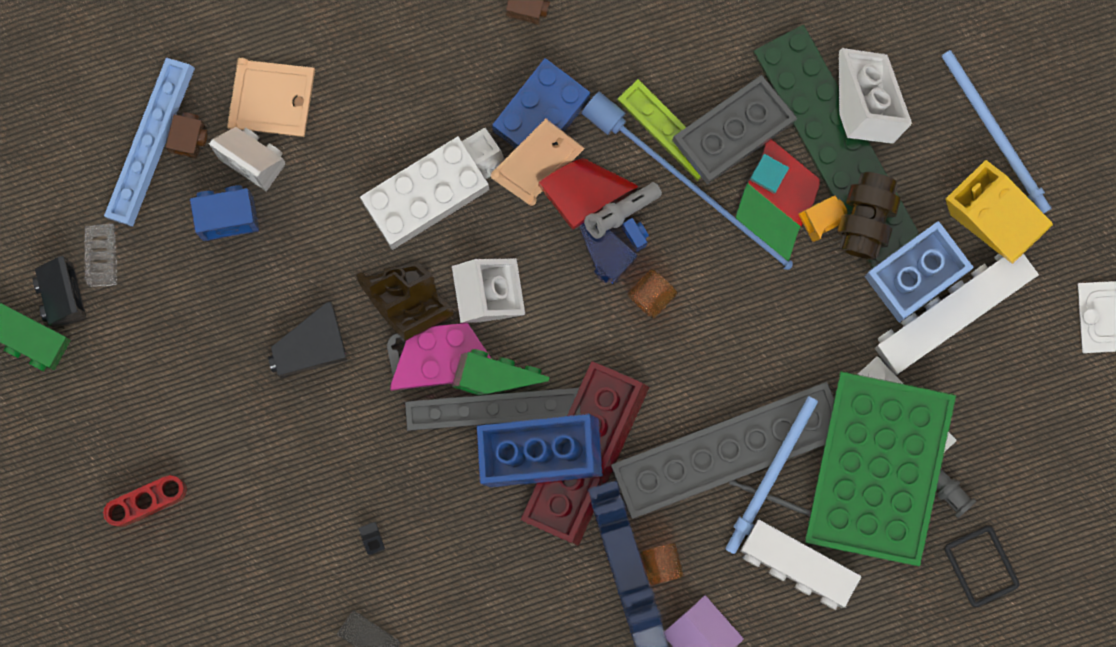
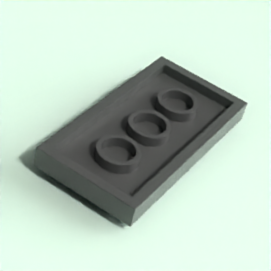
(734, 129)

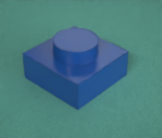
(636, 234)

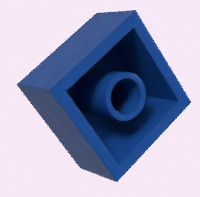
(224, 213)

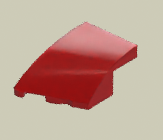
(583, 190)

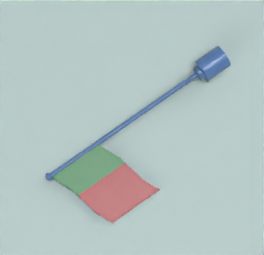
(763, 216)

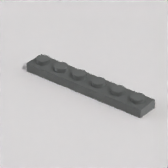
(489, 409)

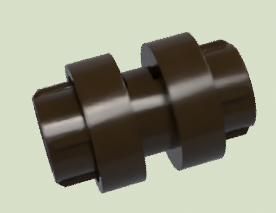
(872, 203)

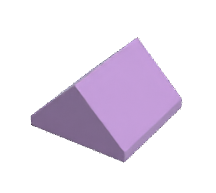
(702, 627)

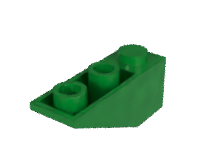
(484, 375)

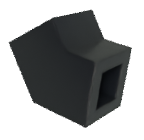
(371, 538)

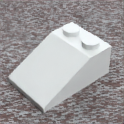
(870, 97)
(248, 156)

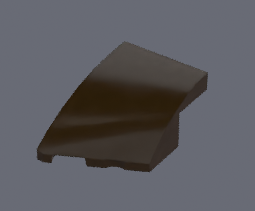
(406, 298)

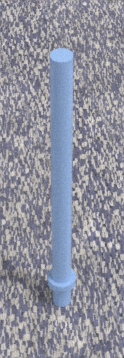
(1034, 192)

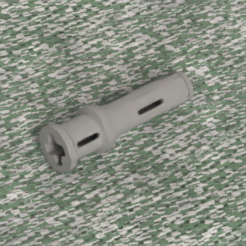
(615, 214)

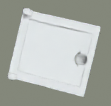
(1097, 316)

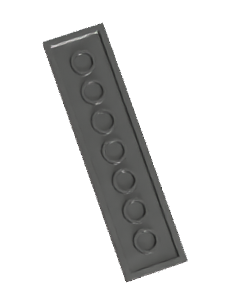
(720, 452)

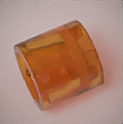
(652, 293)
(661, 564)

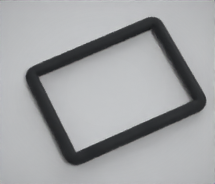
(960, 576)

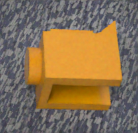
(823, 217)

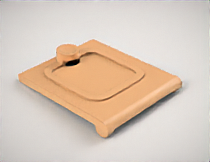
(265, 97)
(536, 160)

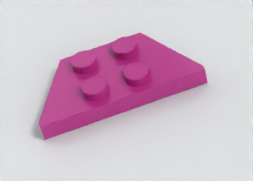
(434, 356)

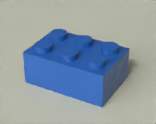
(545, 95)

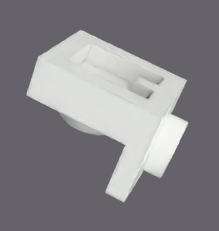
(484, 152)

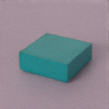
(769, 173)

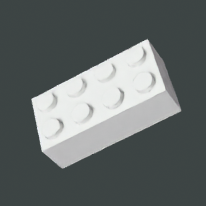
(425, 193)

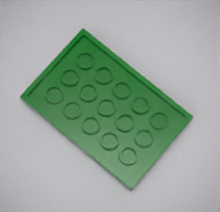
(880, 468)

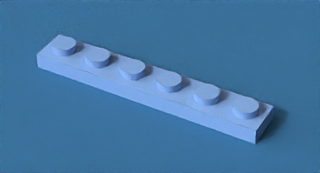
(149, 142)

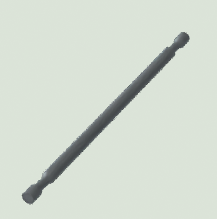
(772, 498)

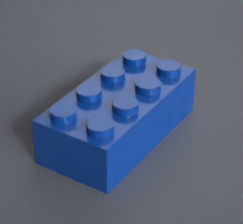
(539, 450)

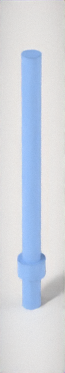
(744, 524)

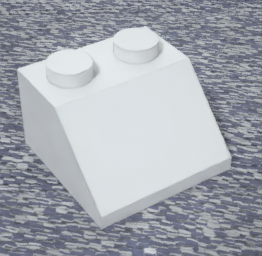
(488, 290)

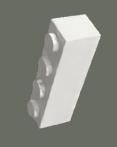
(800, 564)

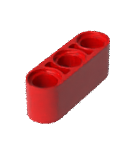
(159, 501)

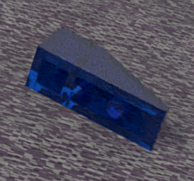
(607, 255)

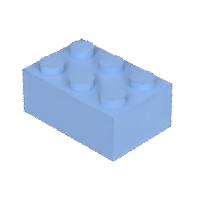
(918, 271)

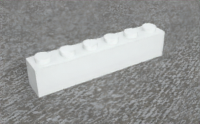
(954, 312)

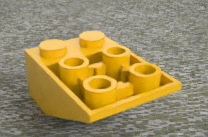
(997, 212)

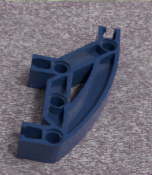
(627, 567)

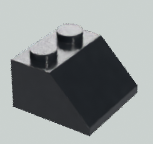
(59, 292)

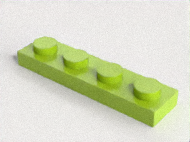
(656, 120)

